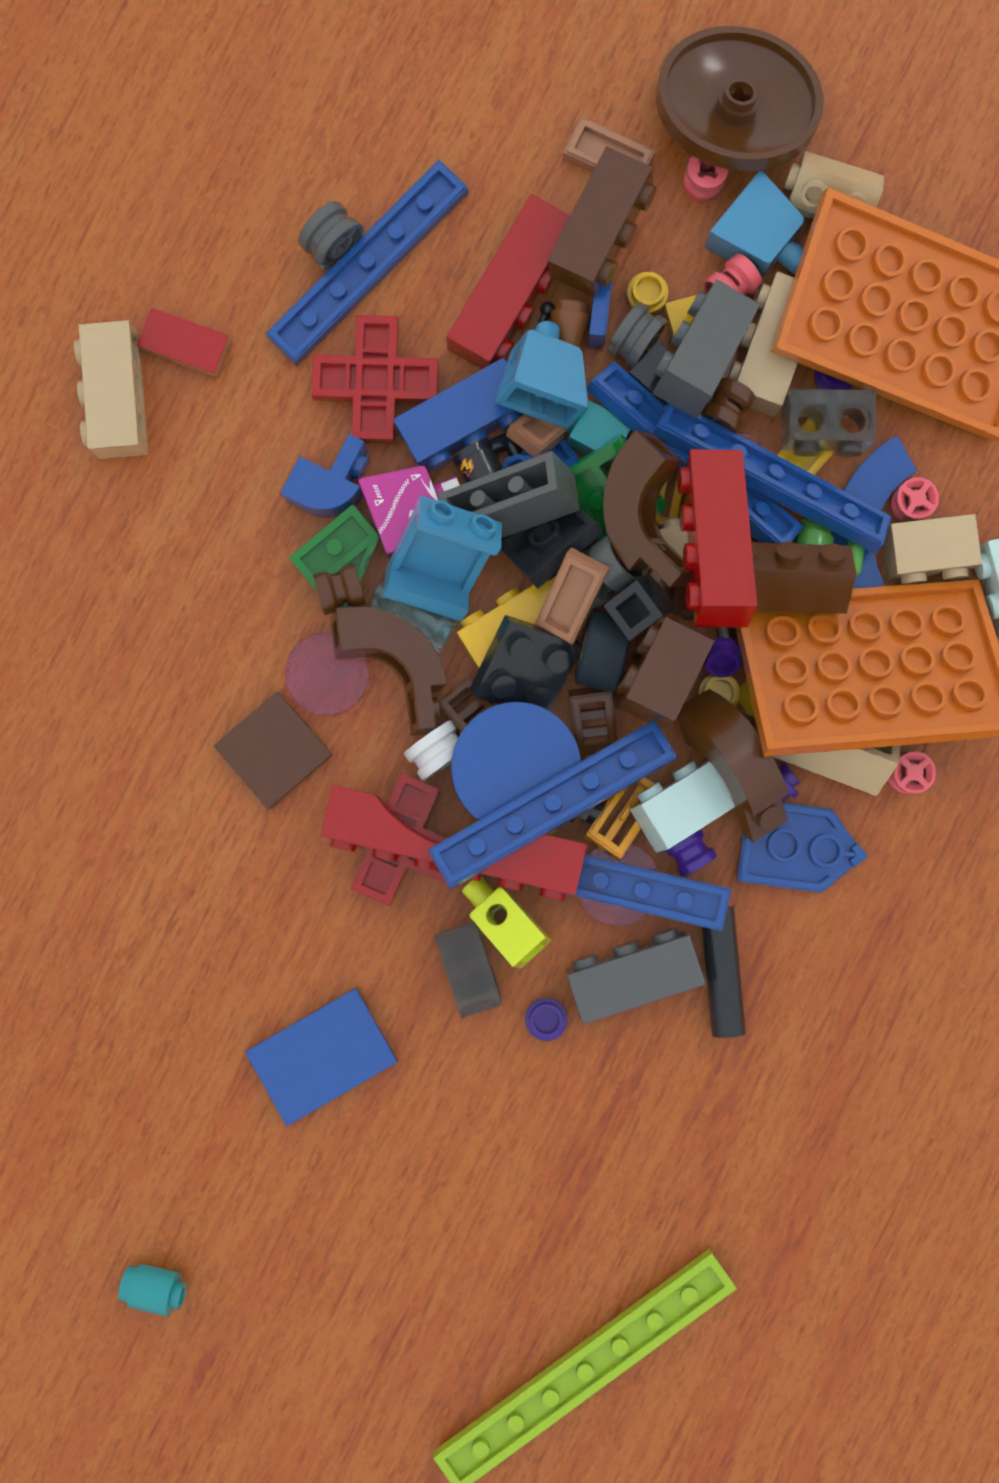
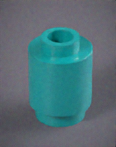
(152, 1289)

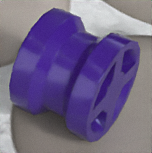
(691, 854)

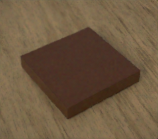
(273, 750)

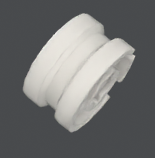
(433, 750)

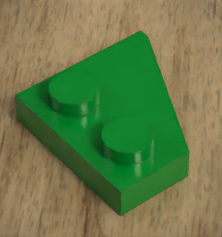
(340, 543)

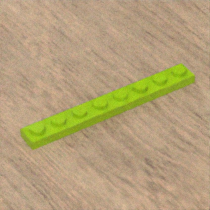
(584, 1370)

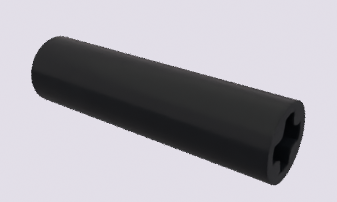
(724, 979)

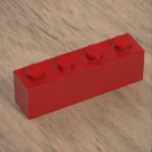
(508, 286)
(718, 539)

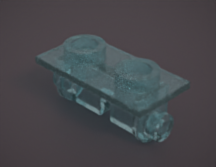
(431, 625)

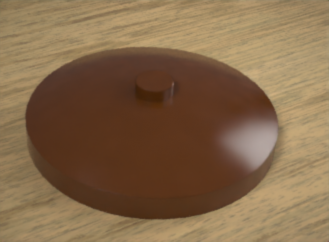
(739, 98)

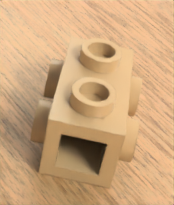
(819, 172)

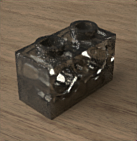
(826, 410)
(468, 968)

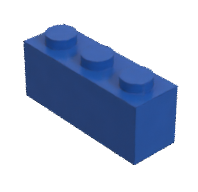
(455, 418)

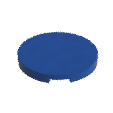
(509, 754)

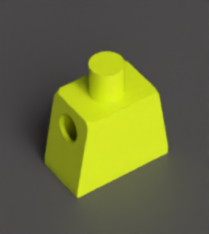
(518, 936)

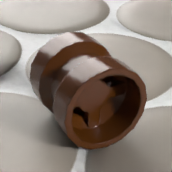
(729, 404)
(338, 589)

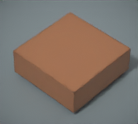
(535, 434)

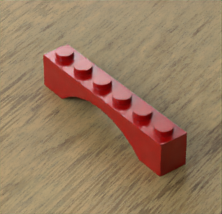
(367, 821)

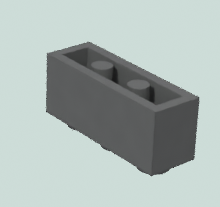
(704, 347)
(520, 494)
(634, 975)

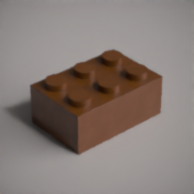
(665, 673)

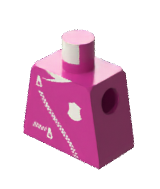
(394, 497)

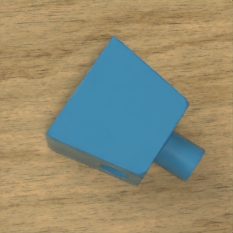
(760, 227)
(545, 377)

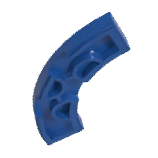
(874, 484)

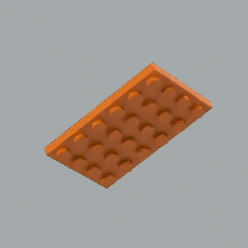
(897, 313)
(886, 674)

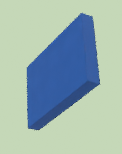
(321, 1056)

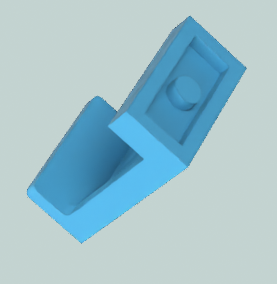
(440, 557)

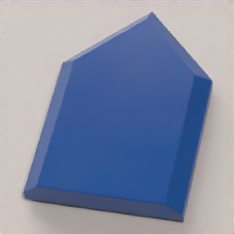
(801, 853)

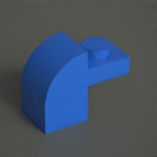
(325, 491)

